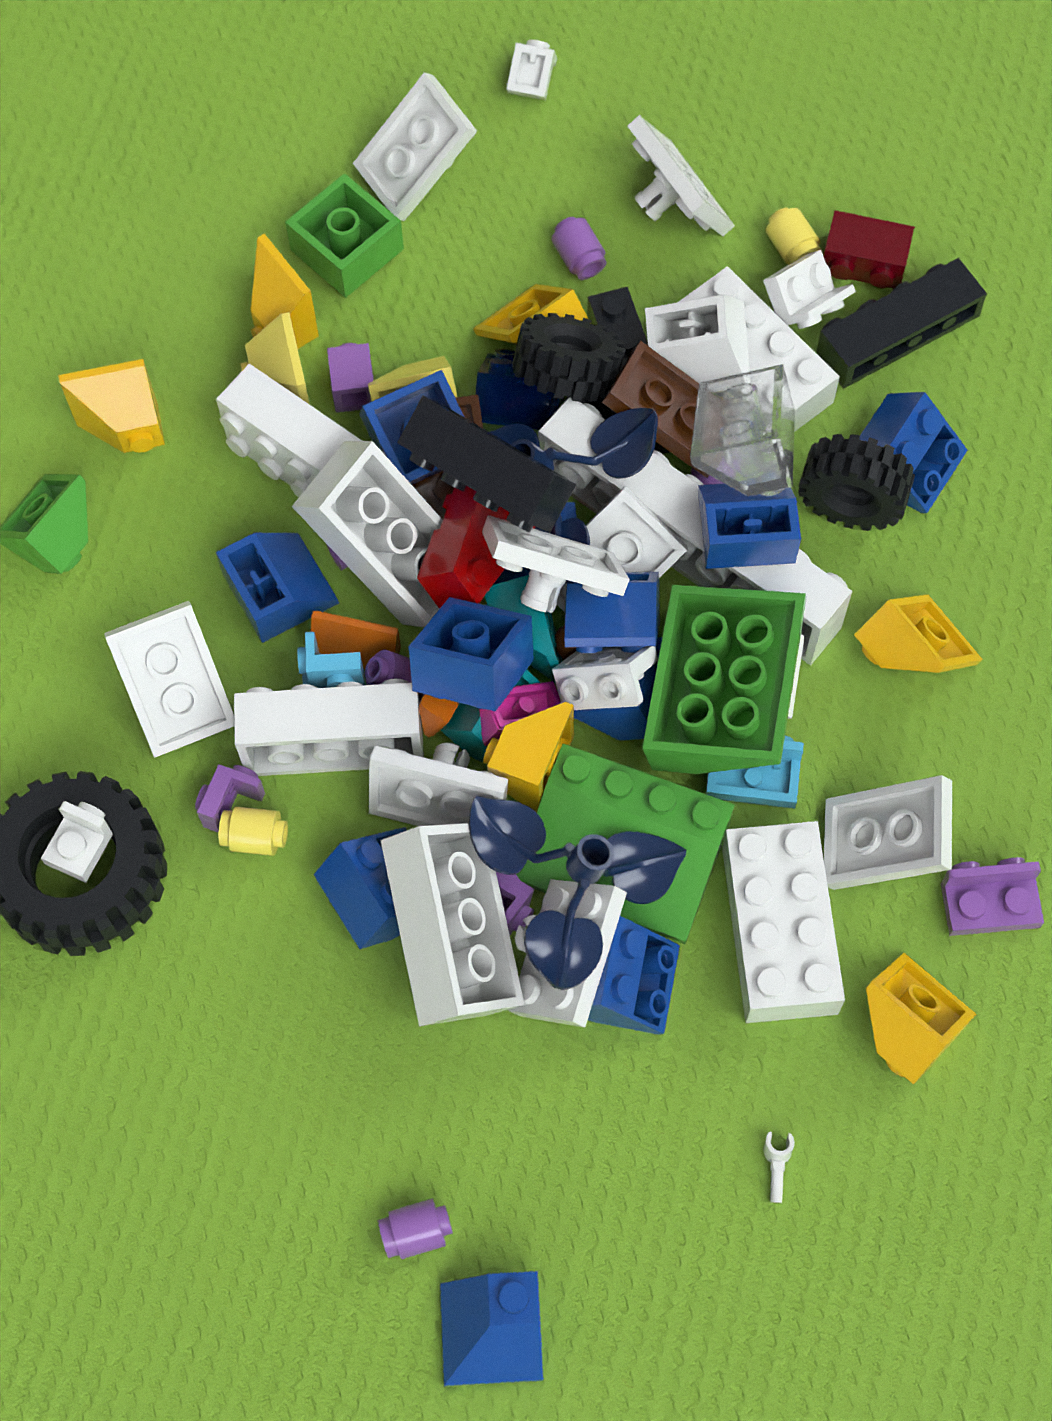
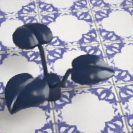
(621, 445)
(560, 945)

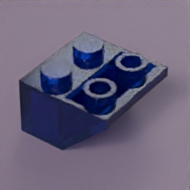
(507, 399)

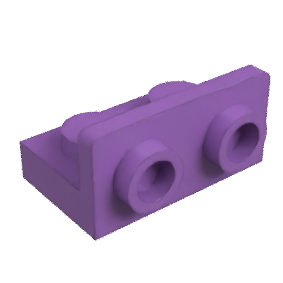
(992, 897)

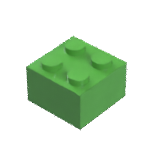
(345, 235)

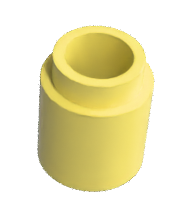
(792, 234)
(252, 830)

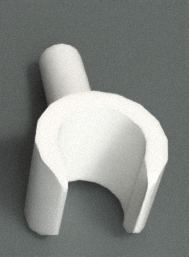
(778, 1161)

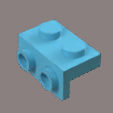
(328, 669)
(764, 784)

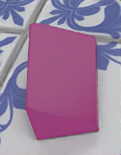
(519, 704)

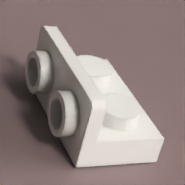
(805, 291)
(603, 678)

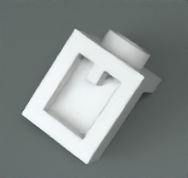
(531, 69)
(78, 840)

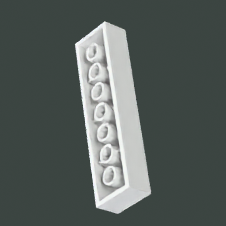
(676, 503)

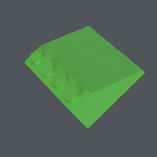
(723, 679)
(609, 798)

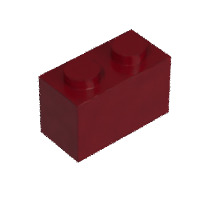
(868, 249)

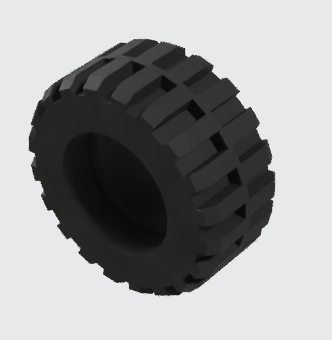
(105, 909)

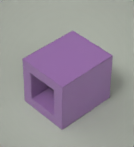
(350, 375)

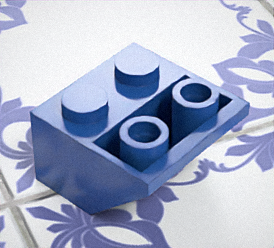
(924, 437)
(748, 528)
(275, 581)
(614, 620)
(360, 889)
(636, 980)

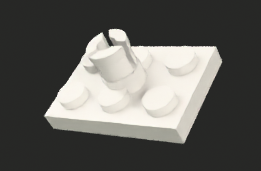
(414, 146)
(674, 181)
(634, 537)
(552, 563)
(171, 678)
(427, 789)
(888, 833)
(573, 1005)

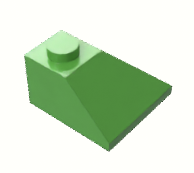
(49, 524)

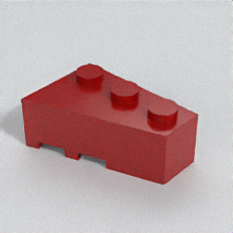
(458, 555)

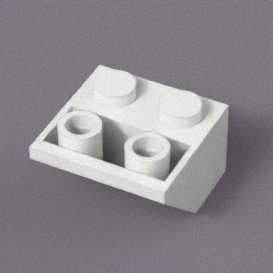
(701, 336)

